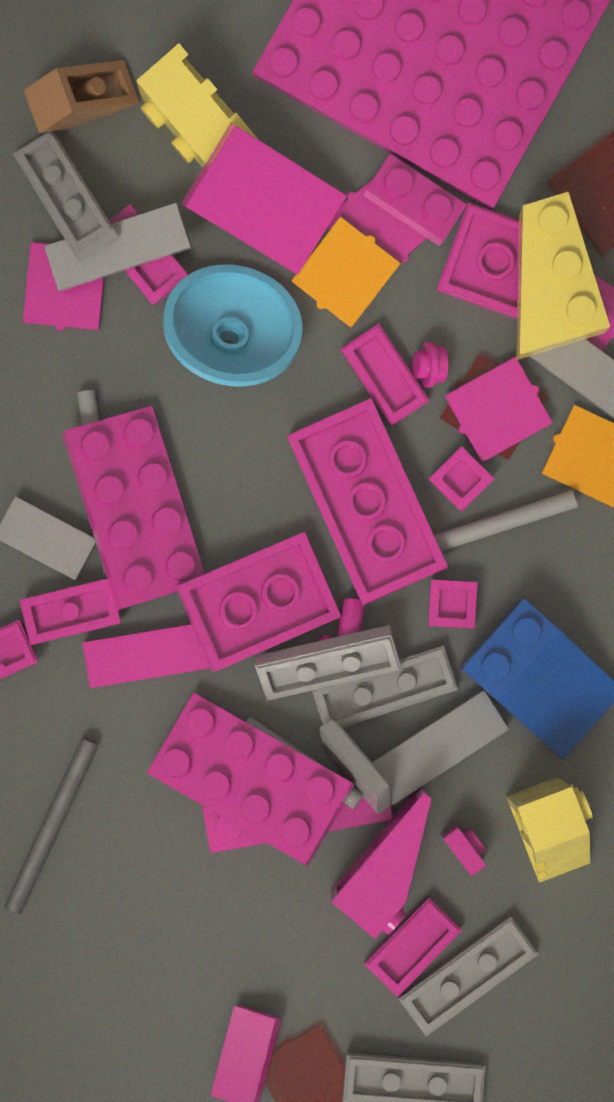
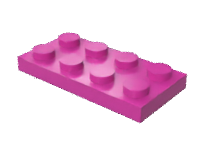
(367, 502)
(133, 506)
(251, 779)

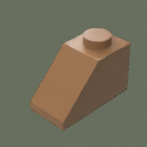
(80, 95)

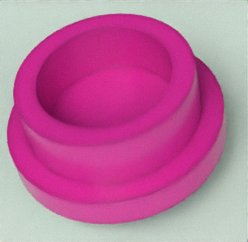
(430, 364)

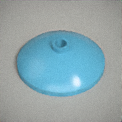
(235, 307)

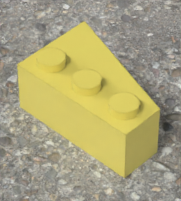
(186, 106)
(555, 280)
(553, 826)

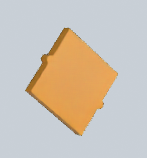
(346, 272)
(584, 456)

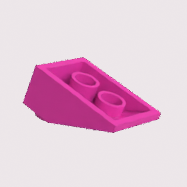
(381, 877)

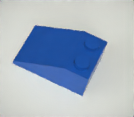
(541, 678)

